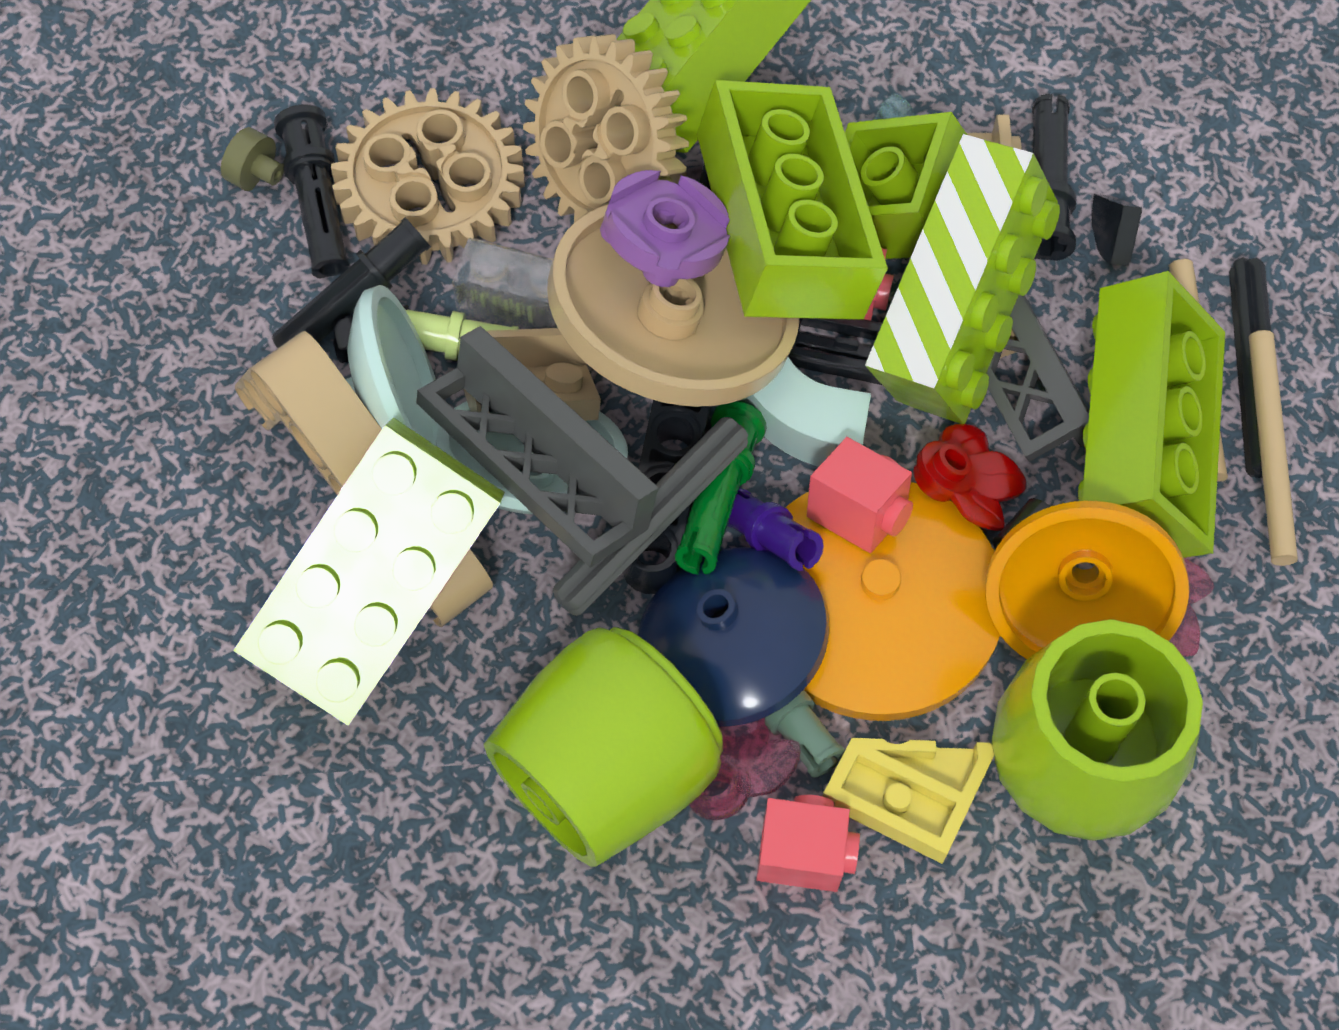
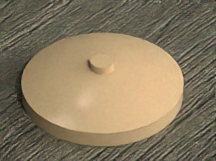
(657, 341)

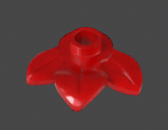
(969, 475)

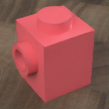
(860, 495)
(806, 843)

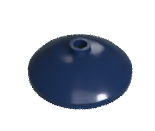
(756, 651)

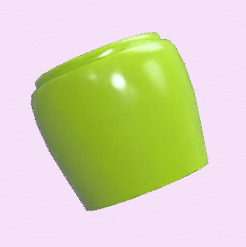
(1098, 730)
(606, 744)

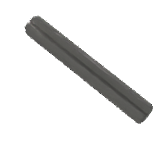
(675, 493)

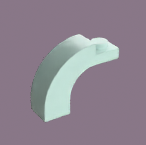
(809, 416)

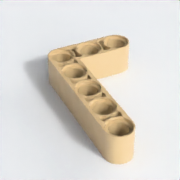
(335, 432)

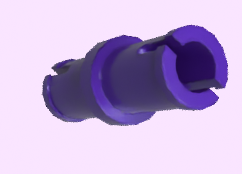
(773, 529)

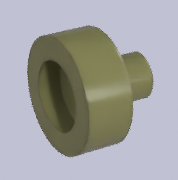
(251, 159)

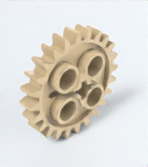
(601, 121)
(475, 153)

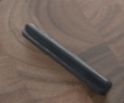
(1250, 315)

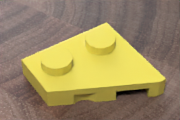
(909, 789)

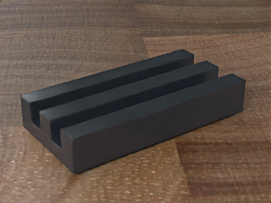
(832, 363)

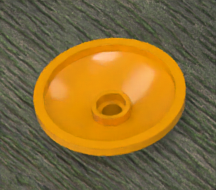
(1041, 595)

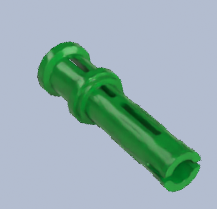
(715, 503)

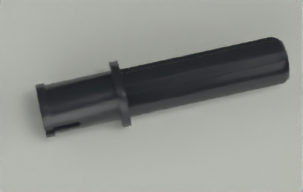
(341, 296)

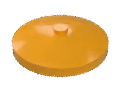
(904, 619)

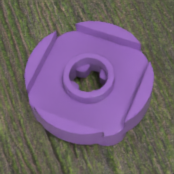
(661, 253)

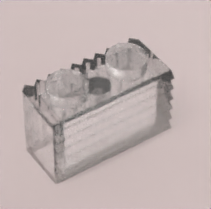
(503, 286)

